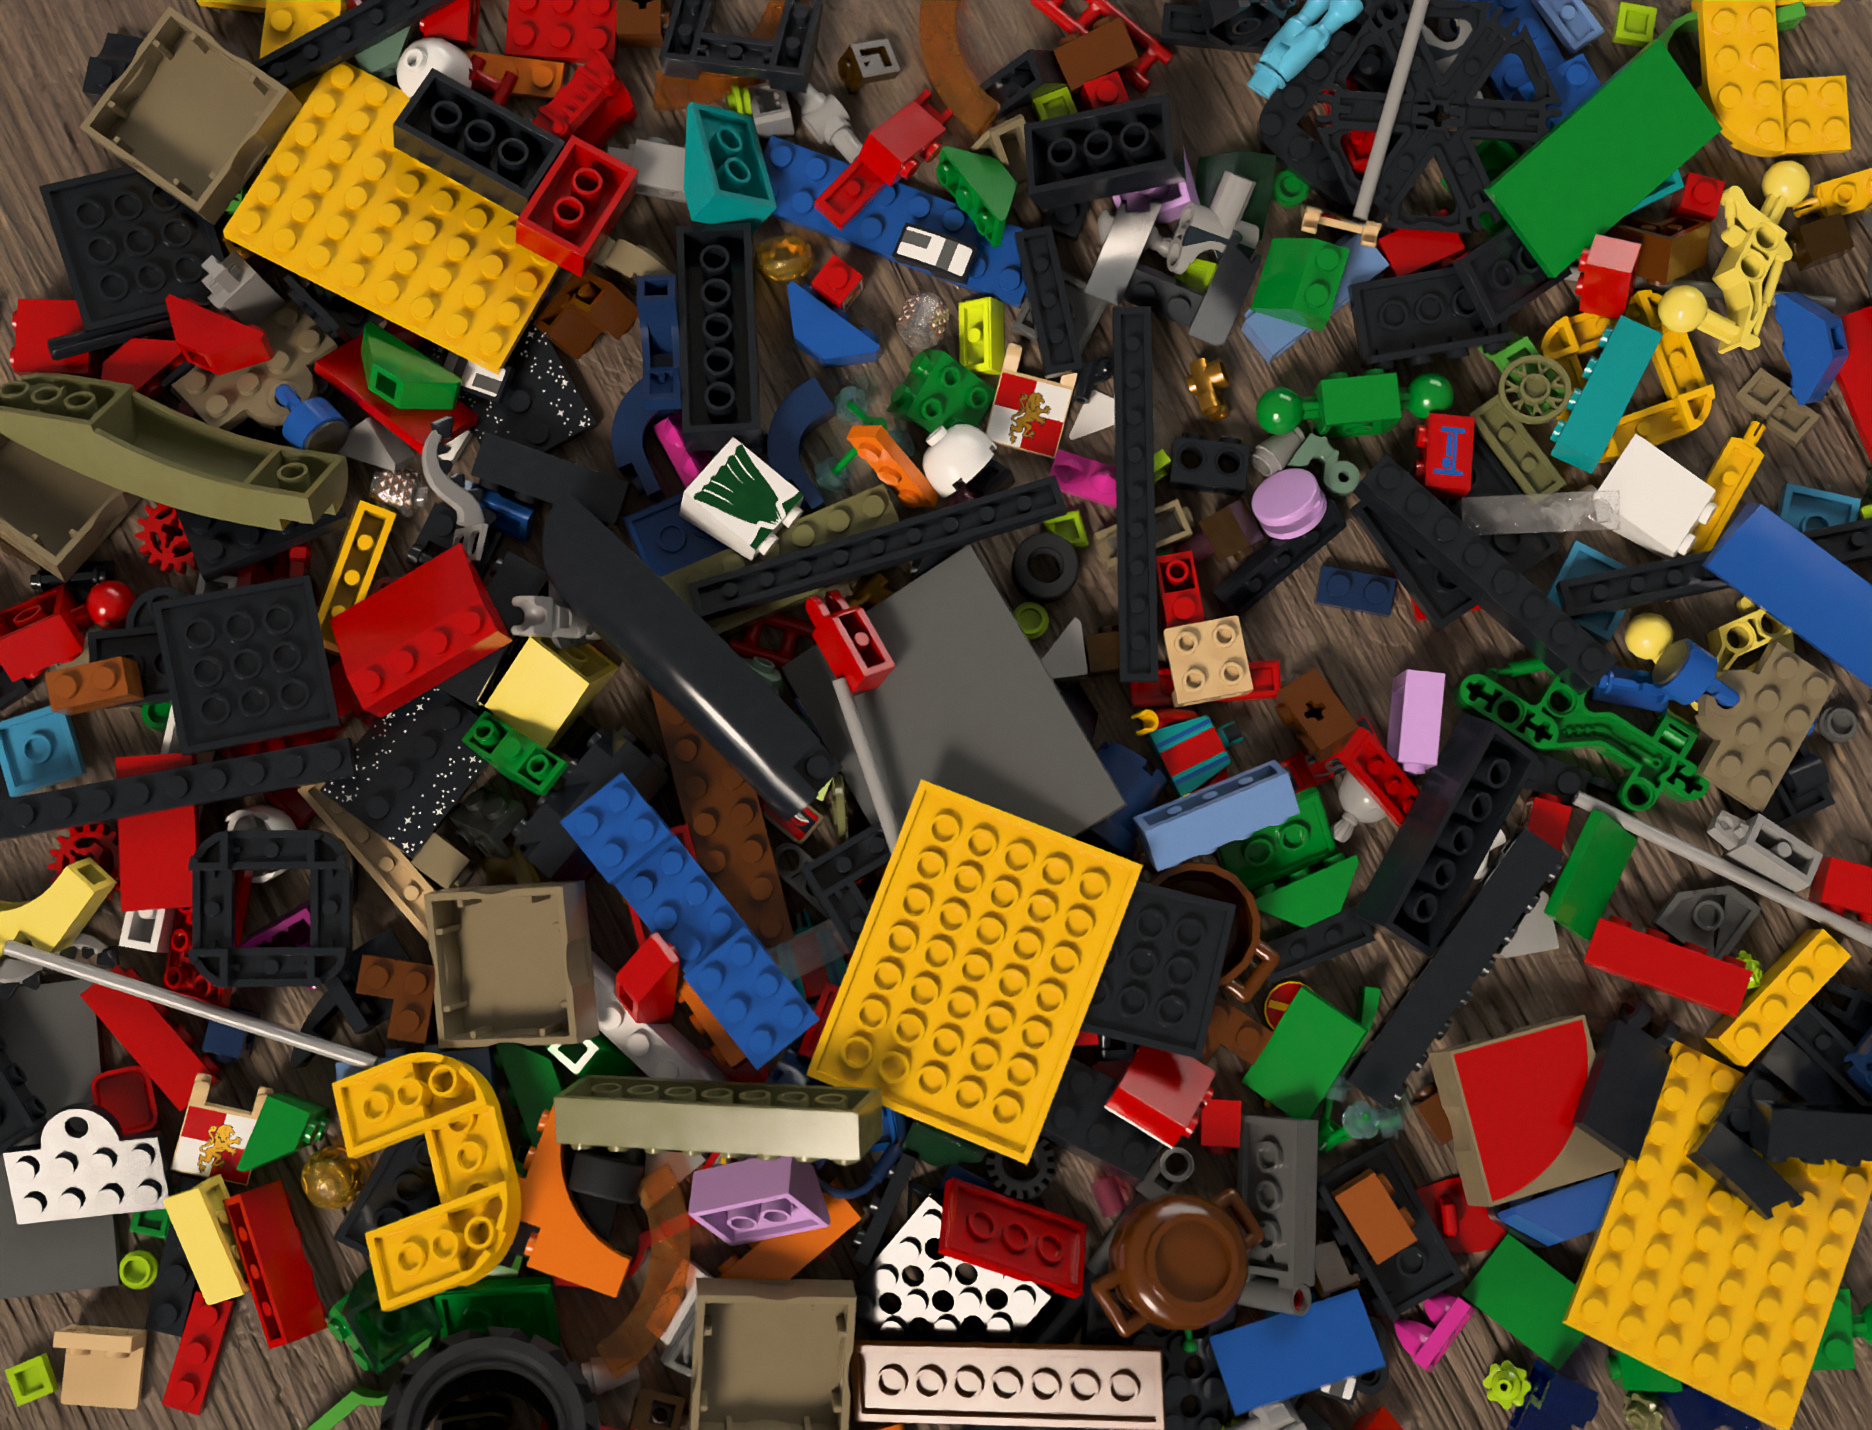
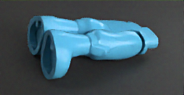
(1300, 42)

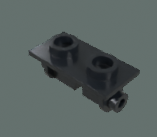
(80, 583)

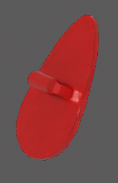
(1460, 1225)

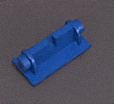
(1630, 689)

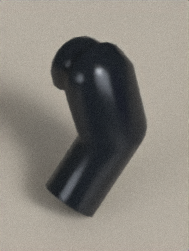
(1092, 375)

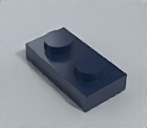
(1355, 591)

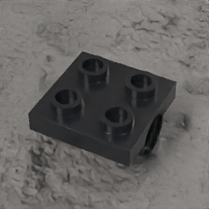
(1799, 791)

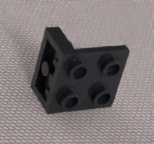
(338, 319)
(362, 1010)

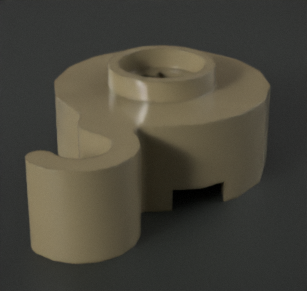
(626, 262)

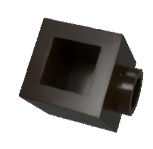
(1820, 241)
(1232, 531)
(1102, 651)

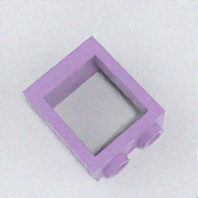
(1415, 720)

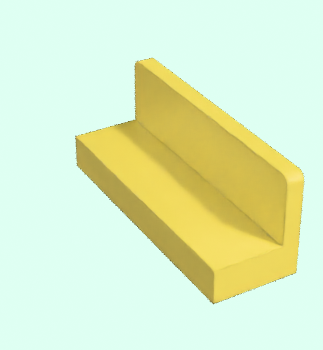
(208, 1239)

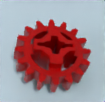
(172, 547)
(103, 851)

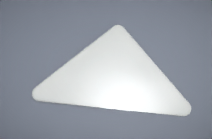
(1094, 416)

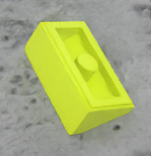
(981, 335)

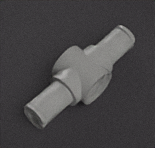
(828, 122)

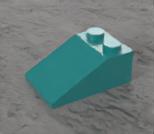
(725, 168)

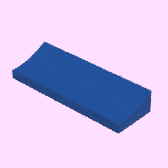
(1798, 586)

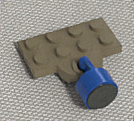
(275, 390)
(1750, 715)

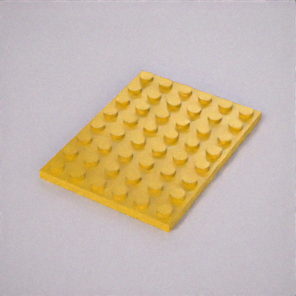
(388, 227)
(975, 970)
(1704, 1280)

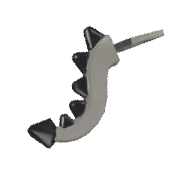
(453, 491)
(17, 971)

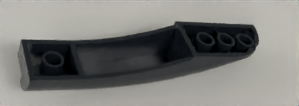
(683, 659)

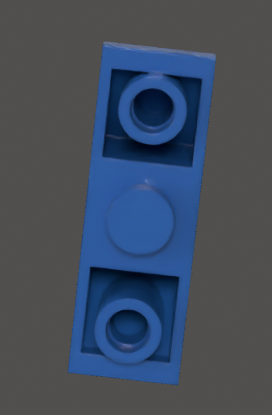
(826, 332)
(1811, 345)
(1562, 1210)

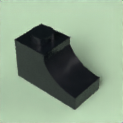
(109, 64)
(1023, 80)

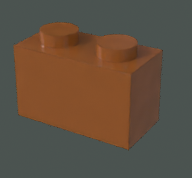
(94, 686)
(1374, 1215)

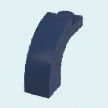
(660, 341)
(791, 425)
(630, 439)

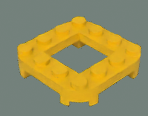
(1673, 359)

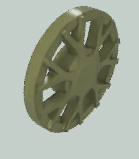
(1534, 389)
(839, 809)

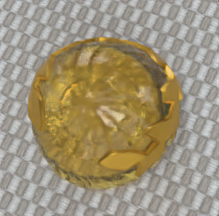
(783, 258)
(332, 1178)

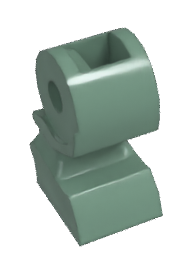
(1335, 476)

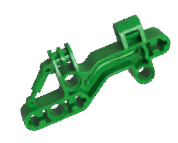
(1644, 756)

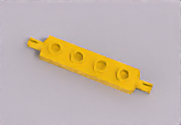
(1839, 195)
(1729, 478)

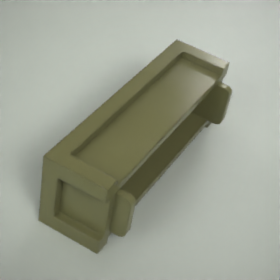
(1516, 450)

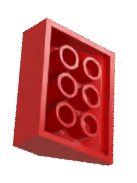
(418, 632)

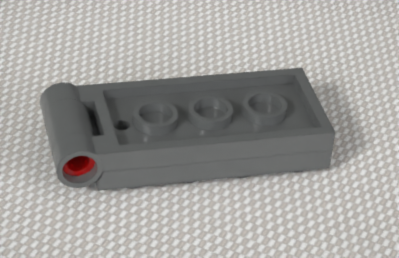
(1280, 1190)

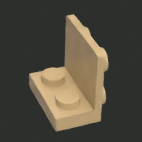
(1207, 661)
(102, 1365)

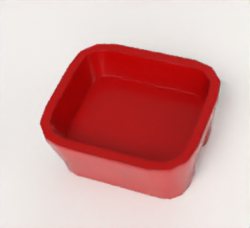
(128, 1097)

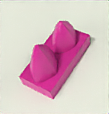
(687, 463)
(1085, 478)
(1430, 1345)

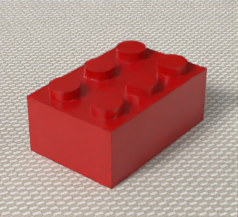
(576, 206)

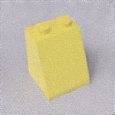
(549, 688)

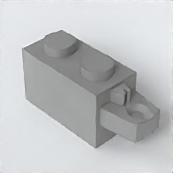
(658, 165)
(240, 290)
(1765, 850)

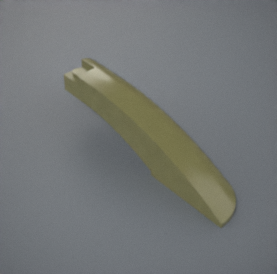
(168, 456)

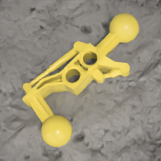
(1753, 247)
(1652, 634)

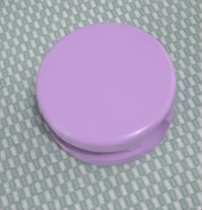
(1289, 503)

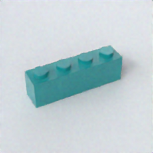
(1606, 394)

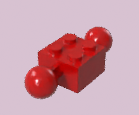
(54, 626)

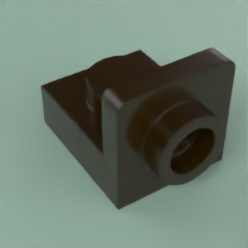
(867, 64)

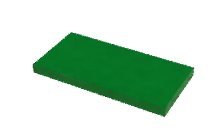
(1603, 158)

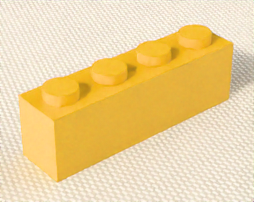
(353, 566)
(1779, 998)

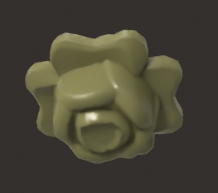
(1643, 1412)

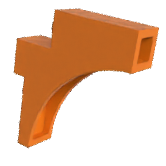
(566, 1241)

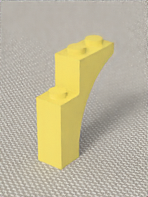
(60, 912)

